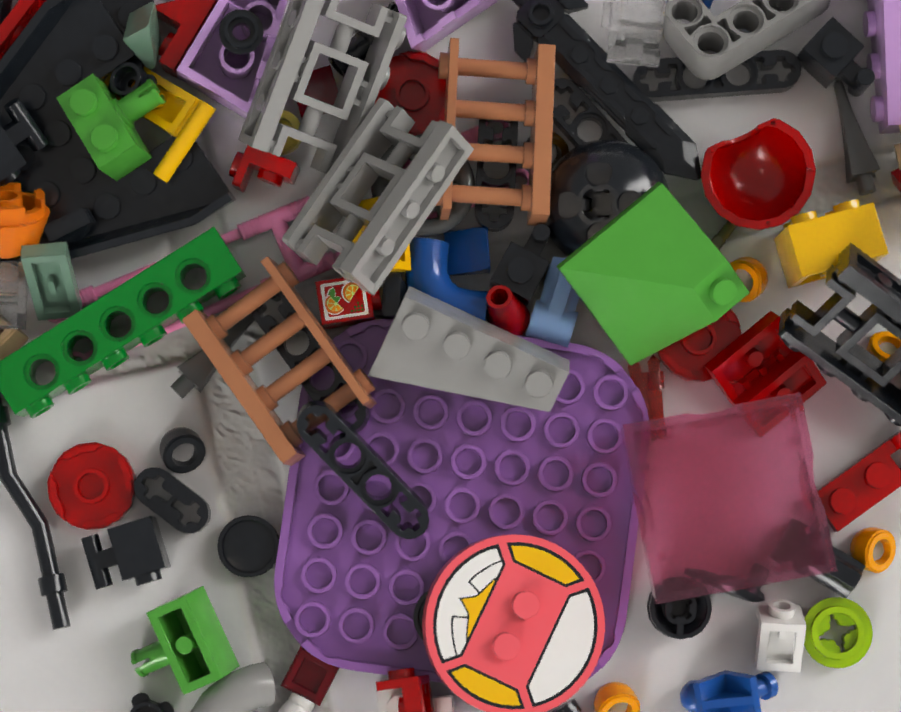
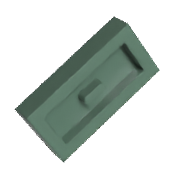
(51, 280)

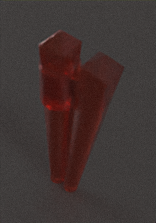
(650, 386)

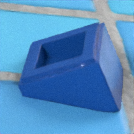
(468, 251)

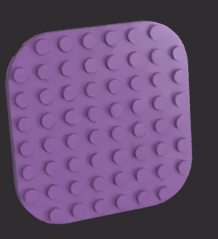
(483, 473)

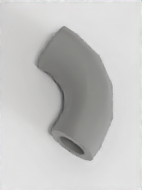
(239, 691)

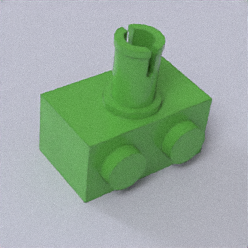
(108, 123)
(188, 642)

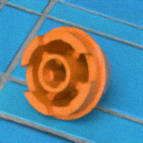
(21, 219)

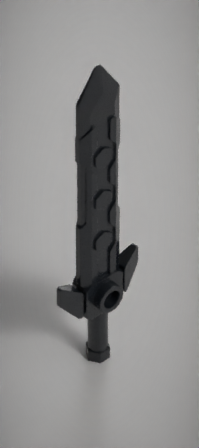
(605, 83)

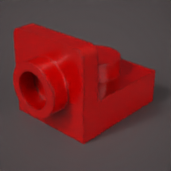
(271, 168)
(415, 690)

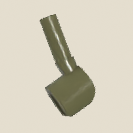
(719, 239)

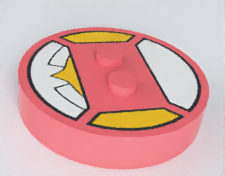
(513, 624)

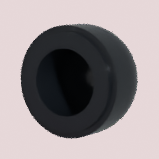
(175, 438)

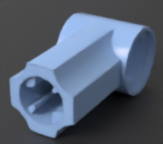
(555, 312)

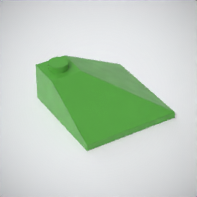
(652, 276)

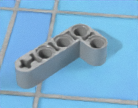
(721, 33)

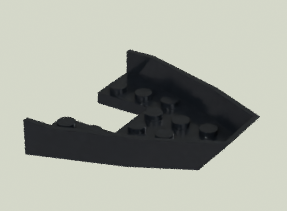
(48, 58)

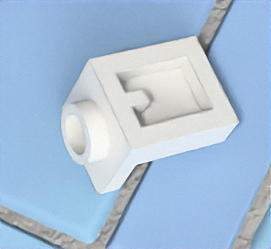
(779, 636)

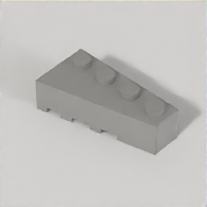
(464, 355)

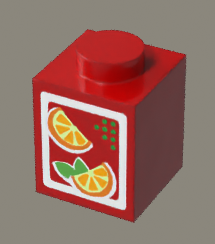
(345, 303)

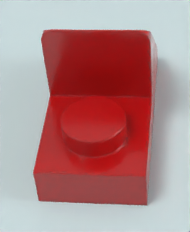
(188, 19)

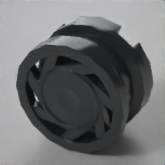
(680, 618)

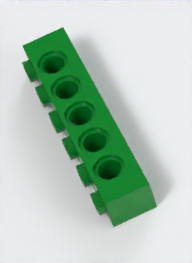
(56, 345)

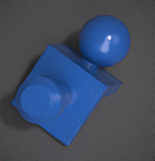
(728, 692)

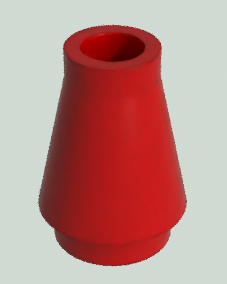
(507, 310)

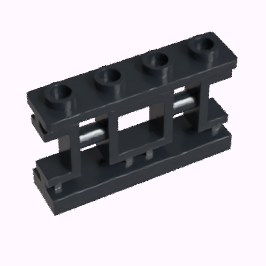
(846, 359)

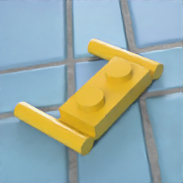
(180, 116)

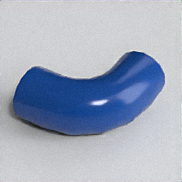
(431, 276)

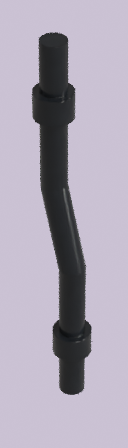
(52, 583)

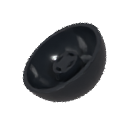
(584, 173)

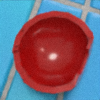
(759, 176)

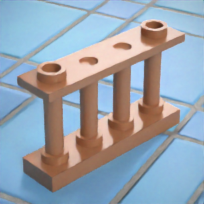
(534, 113)
(237, 365)

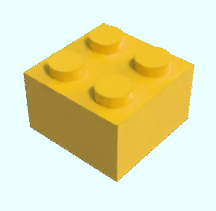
(813, 243)

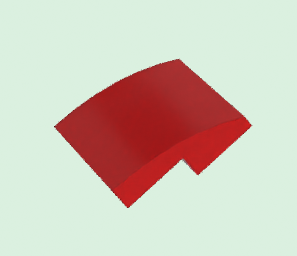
(763, 366)

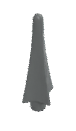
(859, 159)
(199, 368)

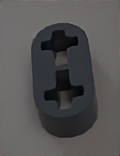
(165, 508)

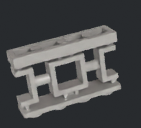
(292, 66)
(399, 208)

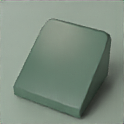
(143, 34)

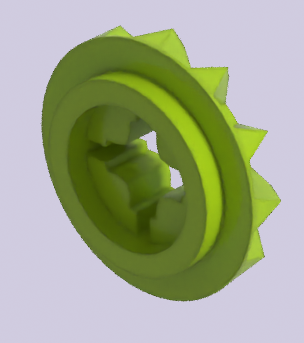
(854, 642)

